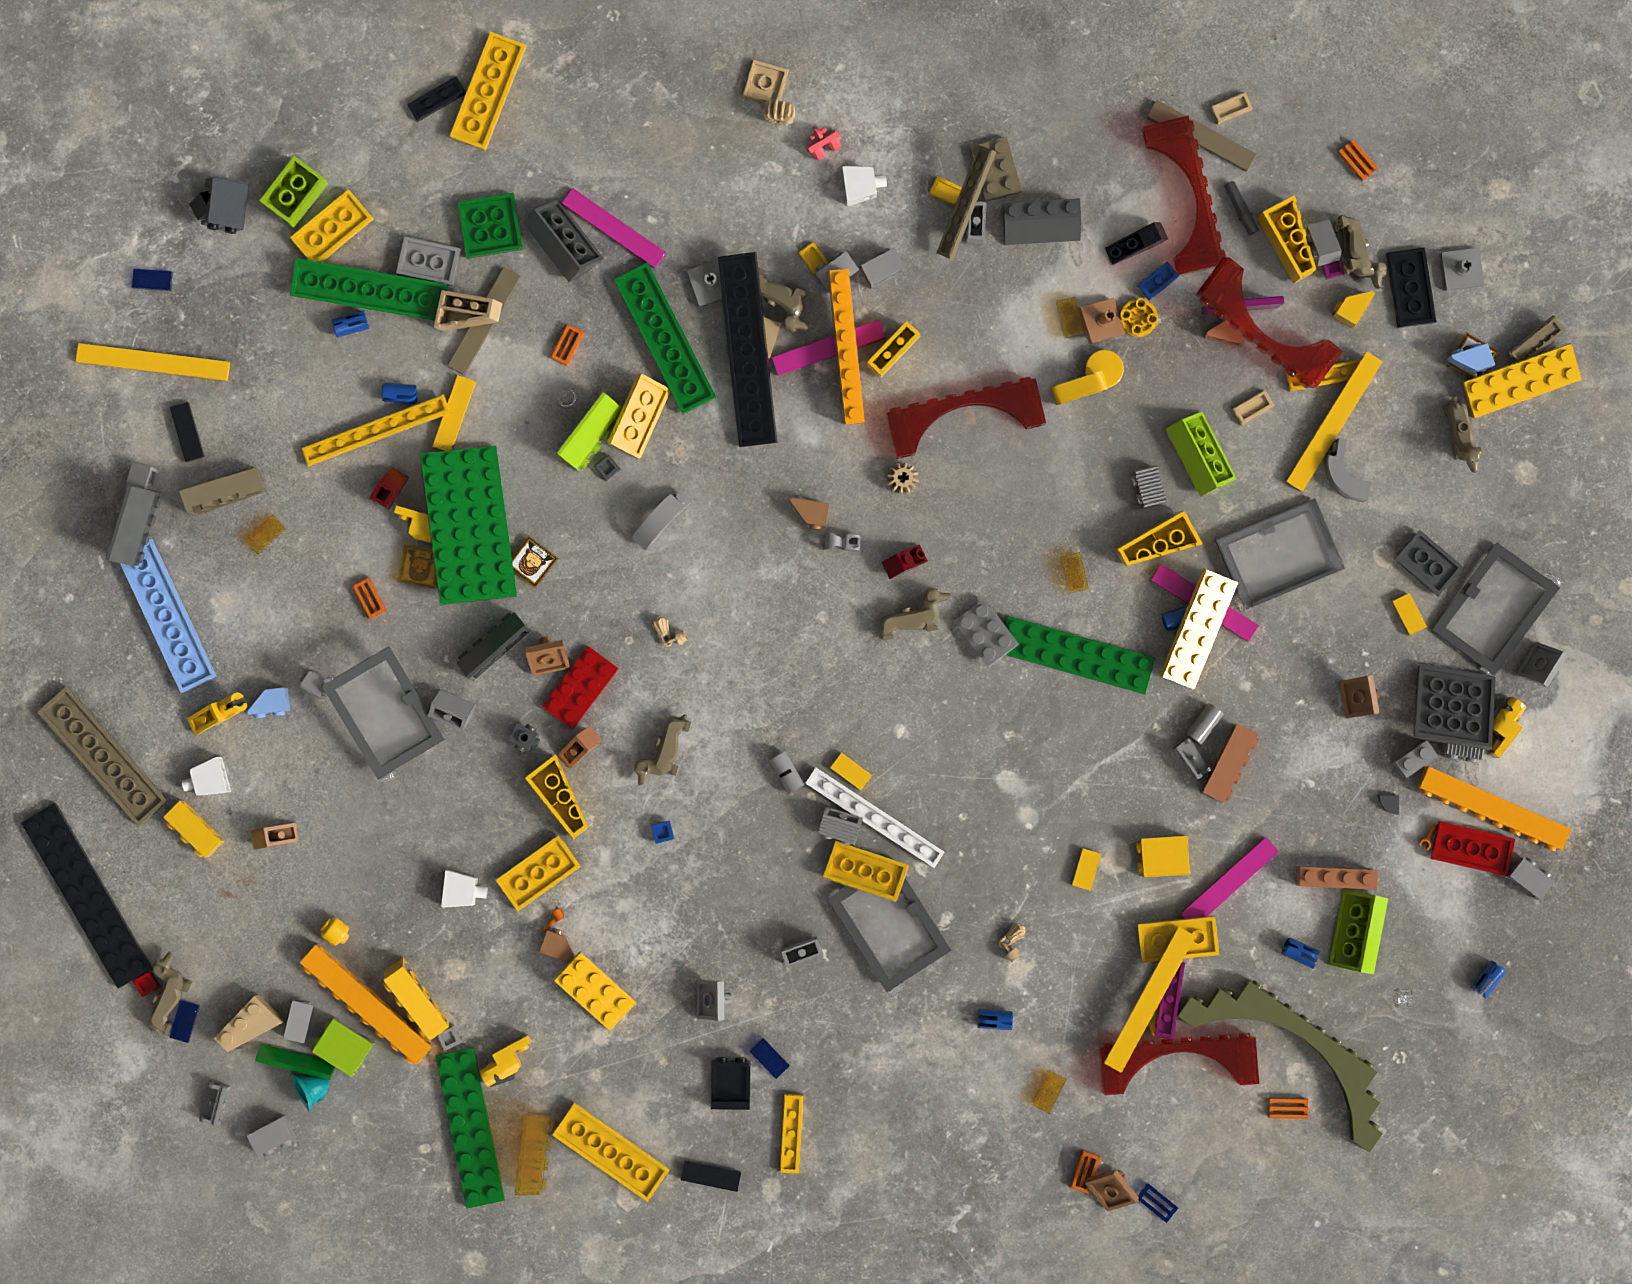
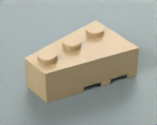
(465, 311)
(249, 1023)

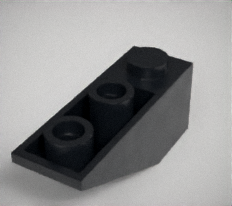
(1136, 242)

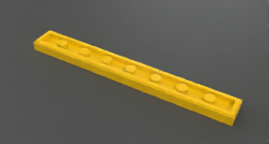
(152, 362)
(1334, 421)
(375, 430)
(1149, 999)

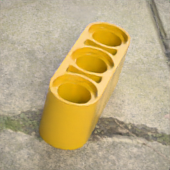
(1079, 388)

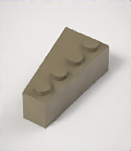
(222, 491)

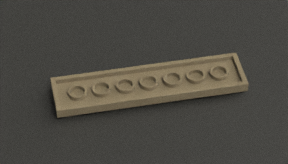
(103, 756)

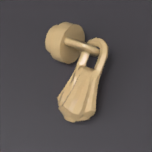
(661, 626)
(1015, 933)

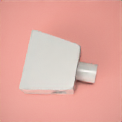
(861, 184)
(208, 778)
(461, 890)

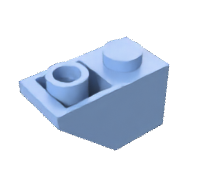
(1473, 360)
(271, 701)

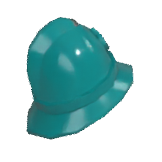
(310, 1089)

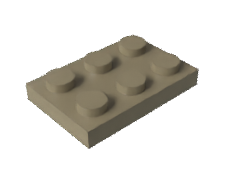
(1002, 175)

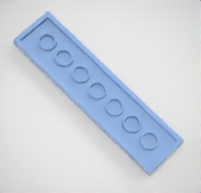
(169, 620)

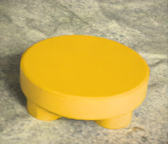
(1138, 317)
(1109, 363)

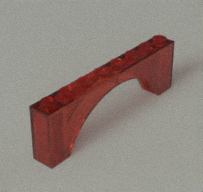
(1176, 141)
(1225, 295)
(1016, 399)
(1234, 1053)

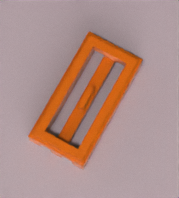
(1362, 154)
(580, 335)
(376, 612)
(1305, 1108)
(1090, 1155)

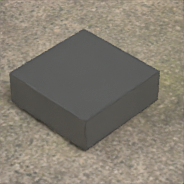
(607, 467)

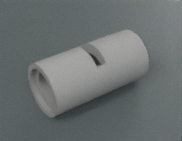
(1204, 723)
(786, 772)

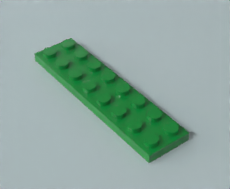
(366, 289)
(665, 338)
(1080, 656)
(470, 1127)

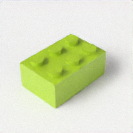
(294, 191)

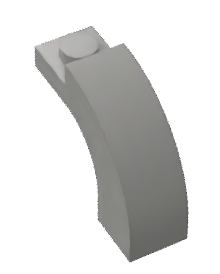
(1340, 479)
(660, 518)

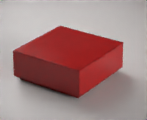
(146, 983)

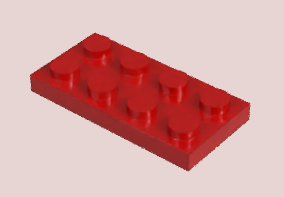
(580, 687)
(1472, 848)

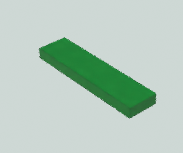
(295, 1061)

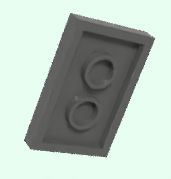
(1428, 563)

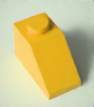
(1352, 308)

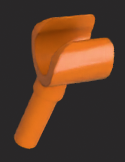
(1427, 838)
(558, 915)

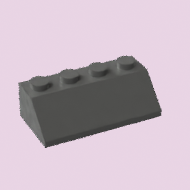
(1042, 221)
(562, 240)
(133, 525)
(493, 646)

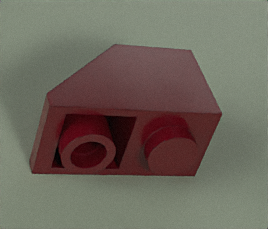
(389, 488)
(904, 561)

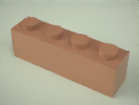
(1229, 762)
(1336, 877)

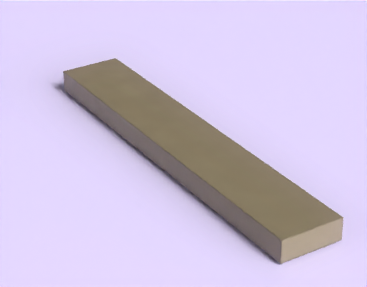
(1207, 138)
(966, 202)
(477, 335)

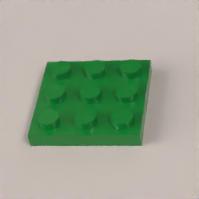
(490, 225)

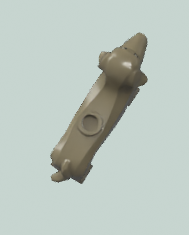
(1356, 251)
(787, 299)
(1462, 434)
(914, 619)
(667, 750)
(169, 996)

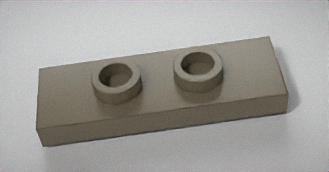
(1537, 339)

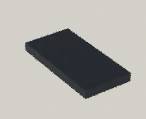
(1411, 287)

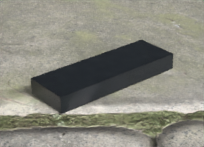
(436, 99)
(187, 432)
(710, 1176)

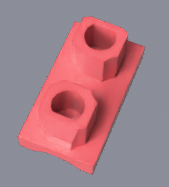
(816, 147)

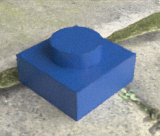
(662, 832)

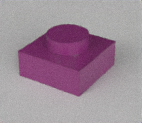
(1333, 269)

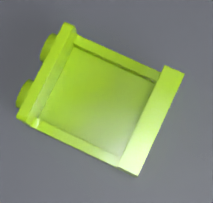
(342, 1047)

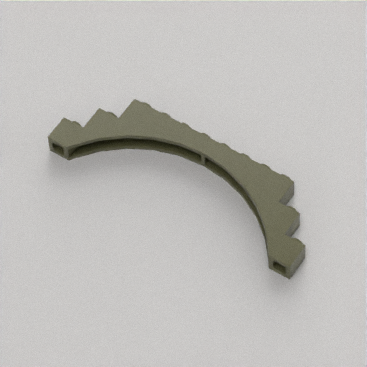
(1349, 1070)

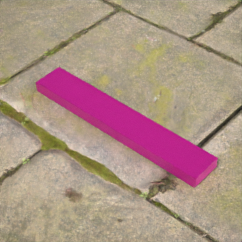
(613, 228)
(824, 349)
(1184, 590)
(1231, 880)

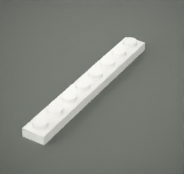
(875, 817)

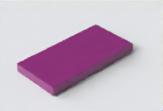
(1255, 304)

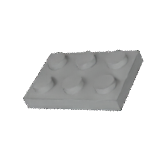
(428, 261)
(986, 632)

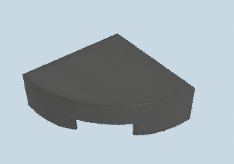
(1390, 803)

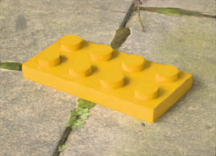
(332, 227)
(639, 415)
(866, 871)
(538, 873)
(1156, 936)
(594, 990)

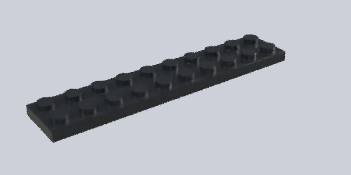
(747, 349)
(86, 895)

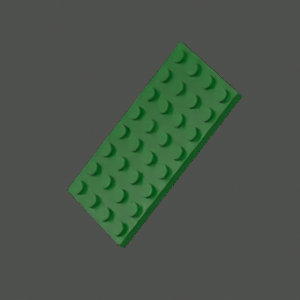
(468, 525)

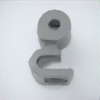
(849, 542)

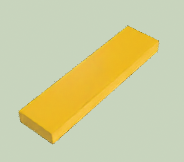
(1337, 374)
(452, 422)
(791, 1133)

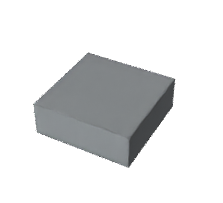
(449, 1038)

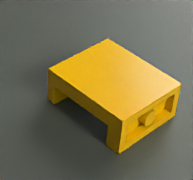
(1163, 856)

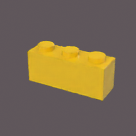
(893, 349)
(193, 829)

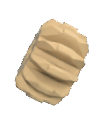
(779, 112)
(908, 483)

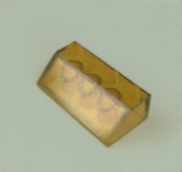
(533, 1153)

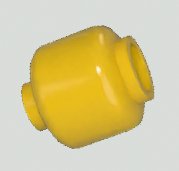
(334, 931)

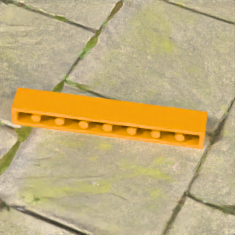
(845, 346)
(1493, 808)
(367, 1004)

